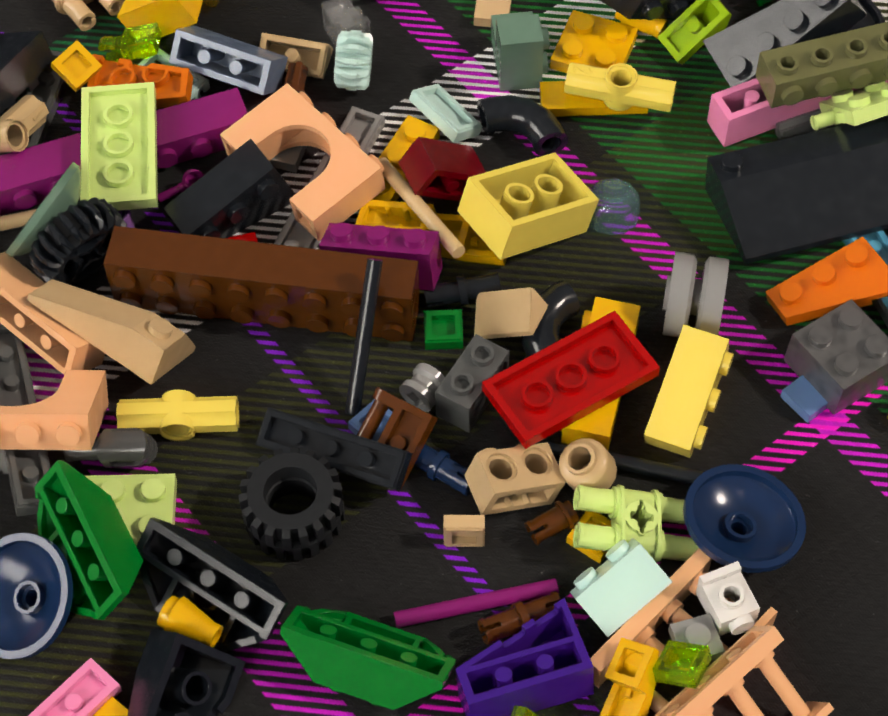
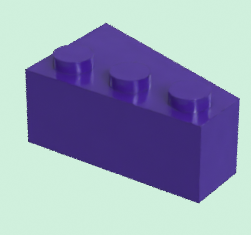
(532, 669)

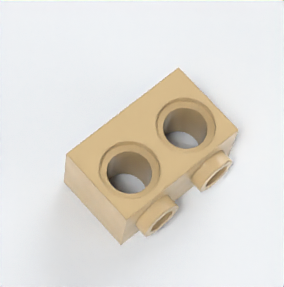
(514, 478)

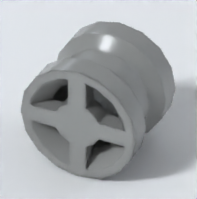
(422, 386)

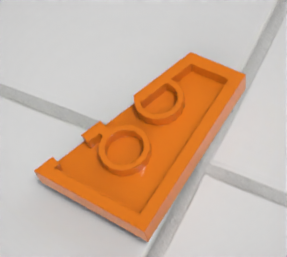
(171, 82)

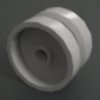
(694, 296)

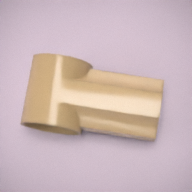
(20, 123)

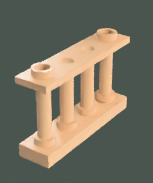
(664, 607)
(726, 676)

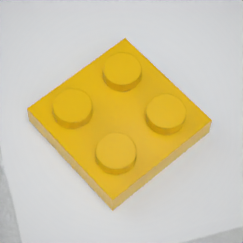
(593, 42)

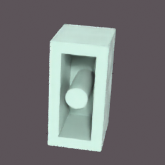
(619, 585)

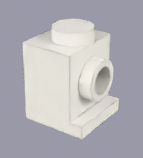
(728, 616)

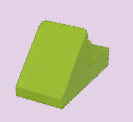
(693, 26)

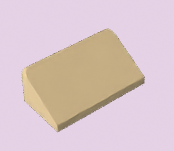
(311, 53)
(508, 313)

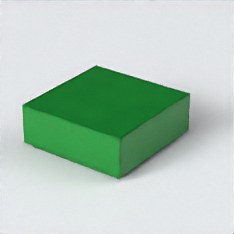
(443, 329)

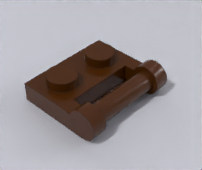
(406, 428)

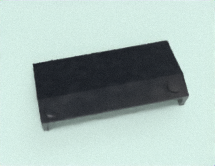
(803, 189)

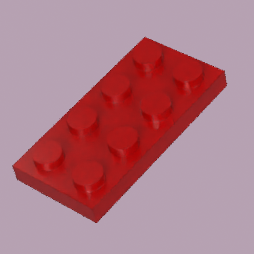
(570, 379)

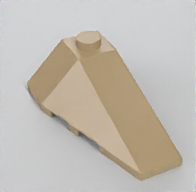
(122, 331)

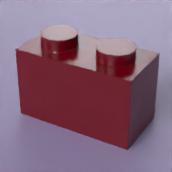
(439, 168)

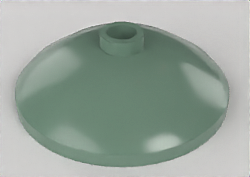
(63, 194)

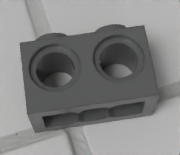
(460, 394)

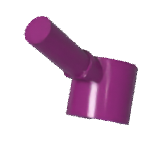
(189, 178)

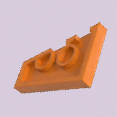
(847, 274)

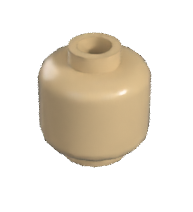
(587, 464)

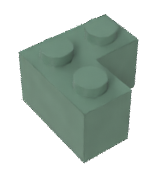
(519, 50)

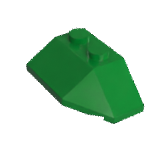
(91, 536)
(365, 657)

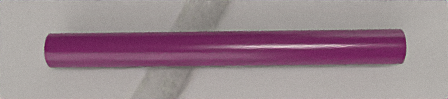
(474, 603)

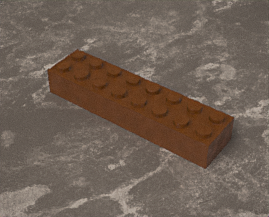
(259, 282)

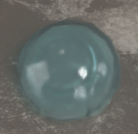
(617, 206)

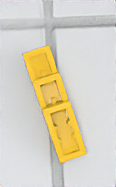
(400, 215)

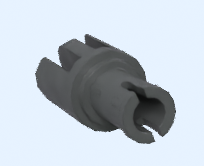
(118, 449)

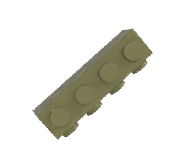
(824, 65)

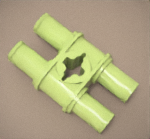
(647, 513)

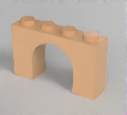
(291, 121)
(62, 421)

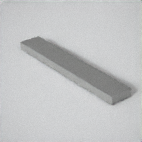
(365, 129)

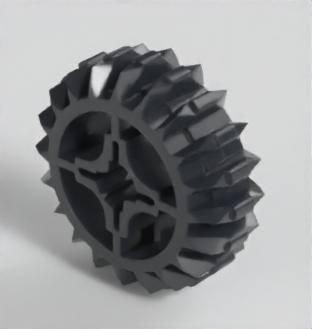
(75, 242)

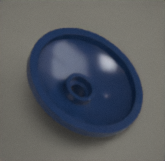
(751, 504)
(32, 569)

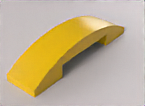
(632, 679)

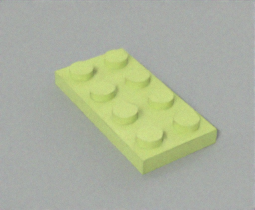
(119, 145)

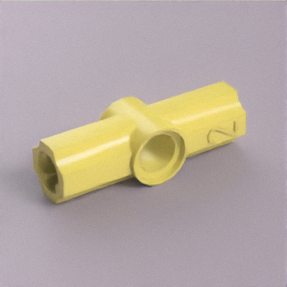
(620, 87)
(179, 414)

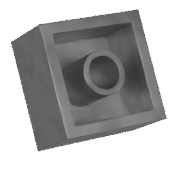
(840, 355)

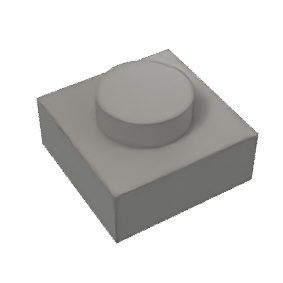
(698, 631)

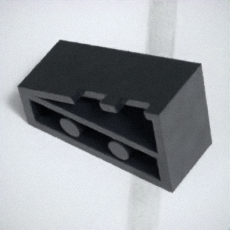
(231, 195)

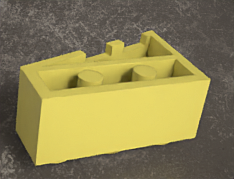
(688, 392)

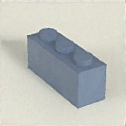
(228, 60)

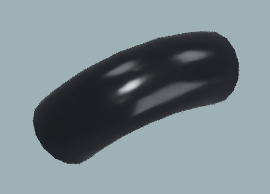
(523, 117)
(561, 306)

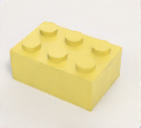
(527, 205)

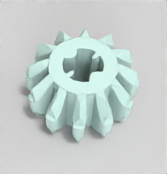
(353, 60)

